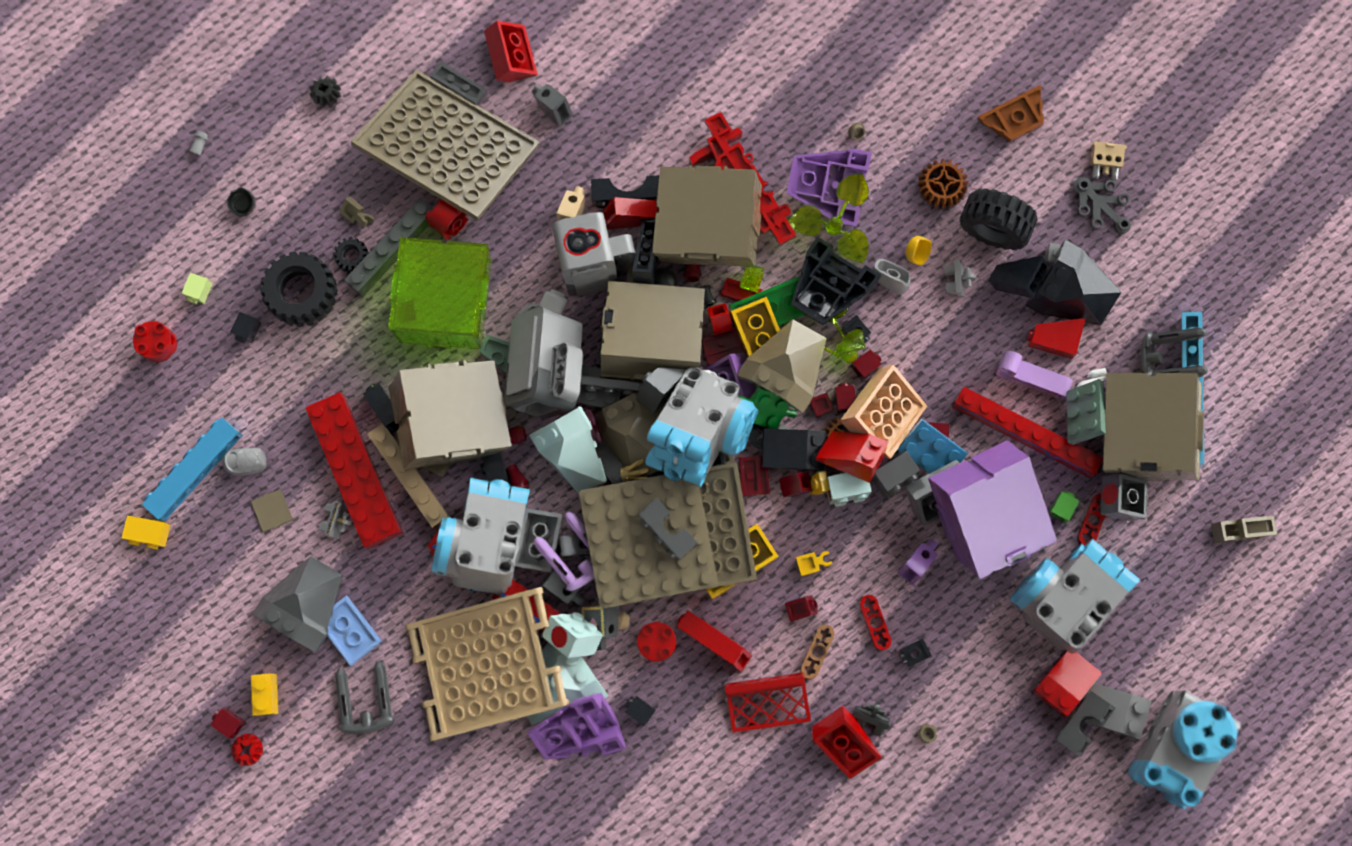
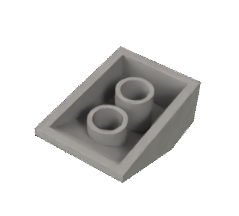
(1129, 712)

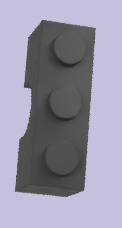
(677, 544)
(1091, 708)

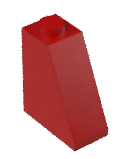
(628, 212)
(1057, 337)

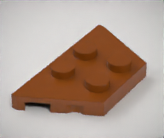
(1016, 116)

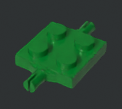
(770, 408)

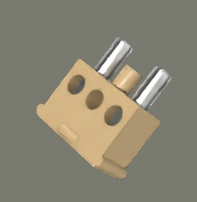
(1110, 152)

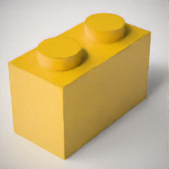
(145, 531)
(264, 694)

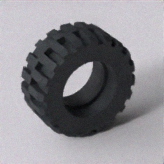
(998, 219)
(282, 272)

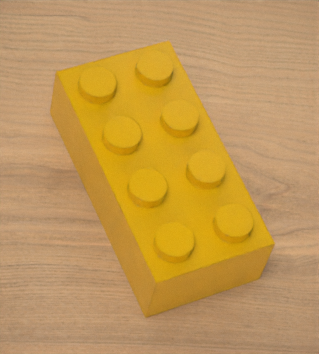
(754, 324)
(762, 554)

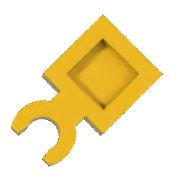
(819, 483)
(810, 563)

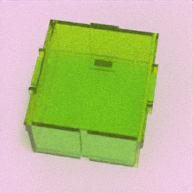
(440, 293)

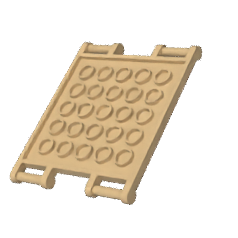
(486, 664)

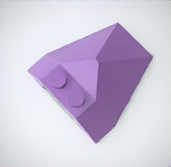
(817, 176)
(579, 728)

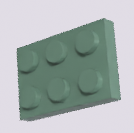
(1085, 412)

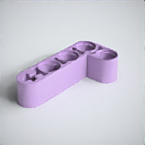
(1032, 376)

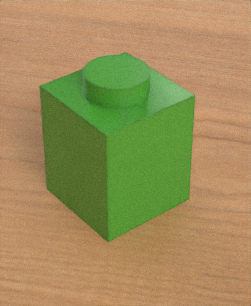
(1063, 506)

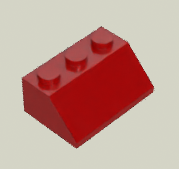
(510, 51)

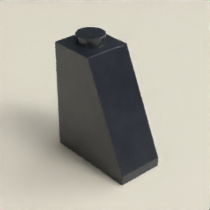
(1020, 276)
(382, 405)

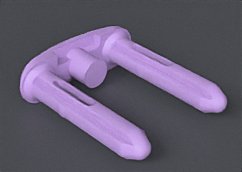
(548, 553)

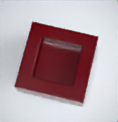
(821, 405)

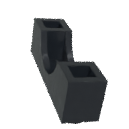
(604, 191)

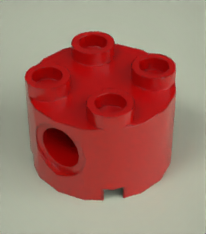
(446, 219)
(154, 341)
(656, 641)

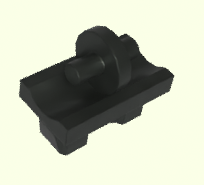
(874, 716)

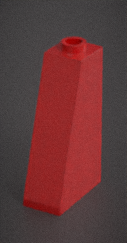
(714, 640)

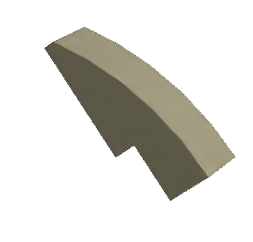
(1243, 529)

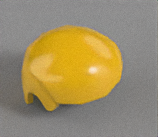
(918, 250)

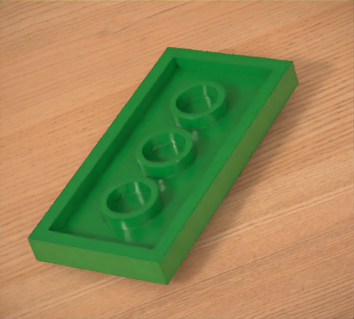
(780, 300)

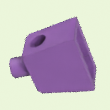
(919, 561)

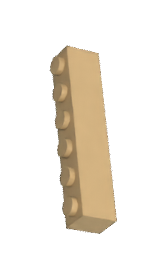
(409, 478)

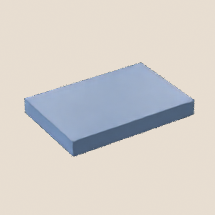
(351, 631)

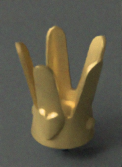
(628, 473)

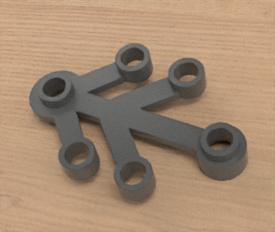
(1101, 203)

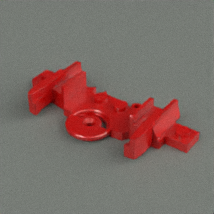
(772, 216)

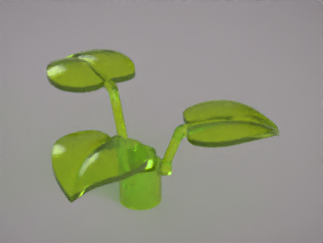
(852, 244)
(850, 344)

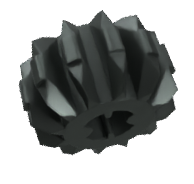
(328, 84)

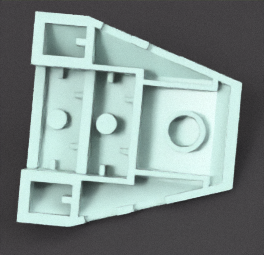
(571, 450)
(576, 680)

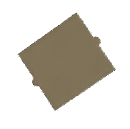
(272, 510)

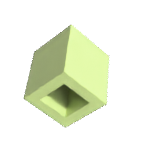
(196, 289)

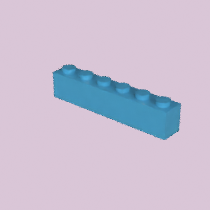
(192, 469)

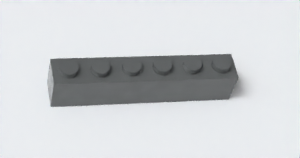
(386, 251)

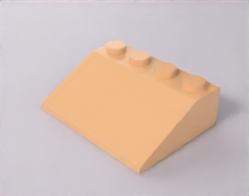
(885, 408)

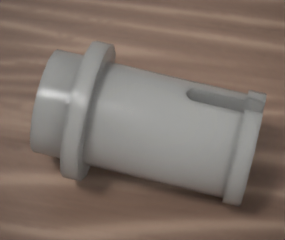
(198, 143)

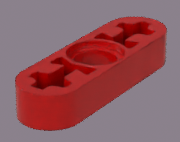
(1083, 531)
(875, 606)

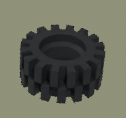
(343, 248)

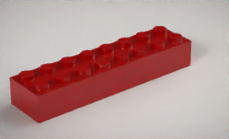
(354, 470)

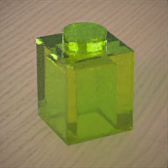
(752, 278)

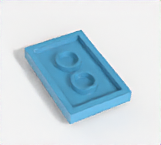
(930, 447)

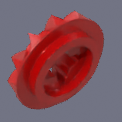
(256, 749)

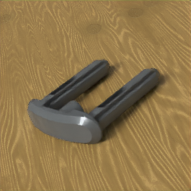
(1148, 357)
(367, 724)

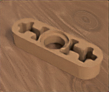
(818, 635)

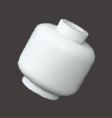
(554, 301)

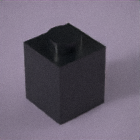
(245, 328)
(639, 710)

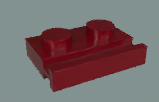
(721, 345)
(753, 476)

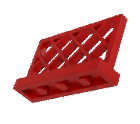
(763, 685)

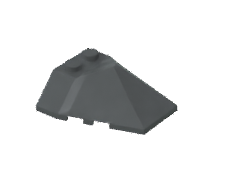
(302, 603)

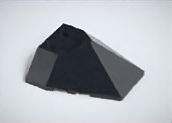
(830, 283)
(1075, 288)

